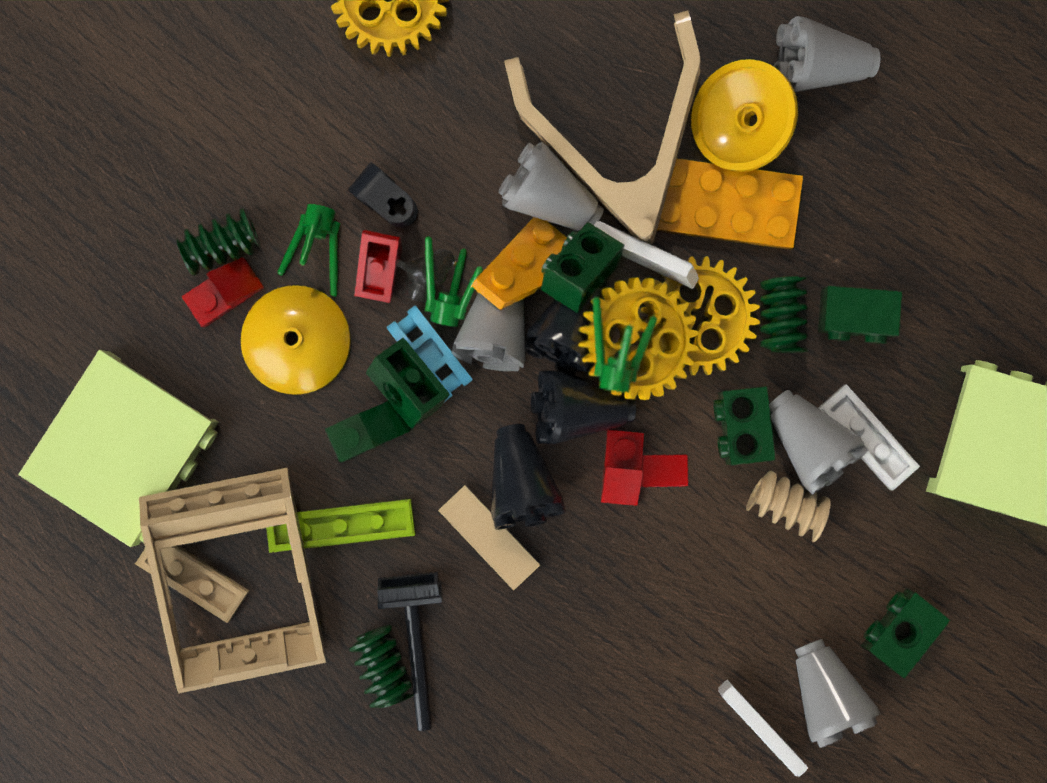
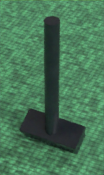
(410, 593)

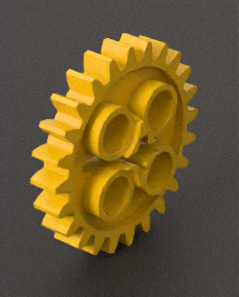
(387, 28)
(621, 309)
(730, 328)

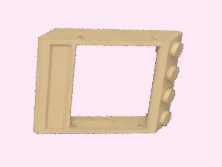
(215, 512)

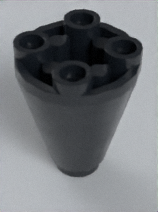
(558, 336)
(576, 408)
(521, 481)

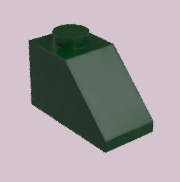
(366, 431)

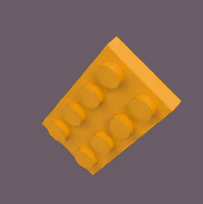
(732, 205)

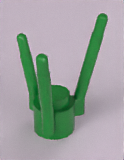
(315, 223)
(447, 307)
(618, 372)

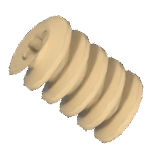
(791, 504)

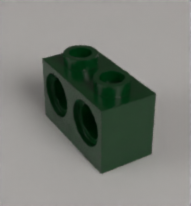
(581, 266)
(756, 425)

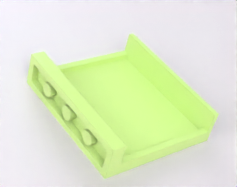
(115, 444)
(997, 445)

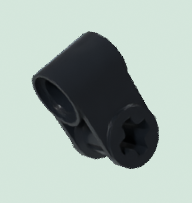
(381, 193)

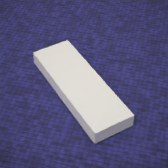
(653, 257)
(885, 454)
(762, 728)

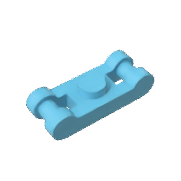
(430, 348)

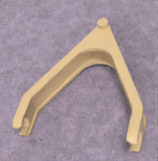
(633, 203)

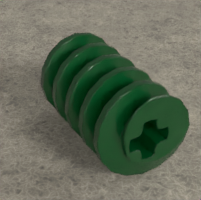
(218, 242)
(783, 314)
(381, 668)

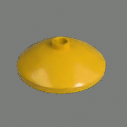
(727, 104)
(320, 347)

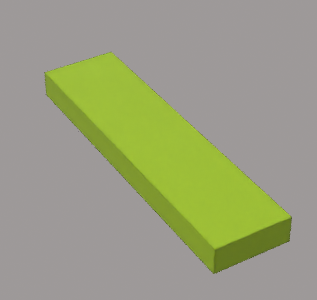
(347, 525)

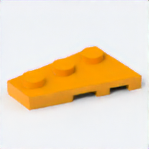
(518, 267)

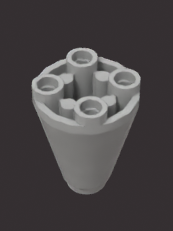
(822, 56)
(549, 190)
(814, 441)
(831, 695)

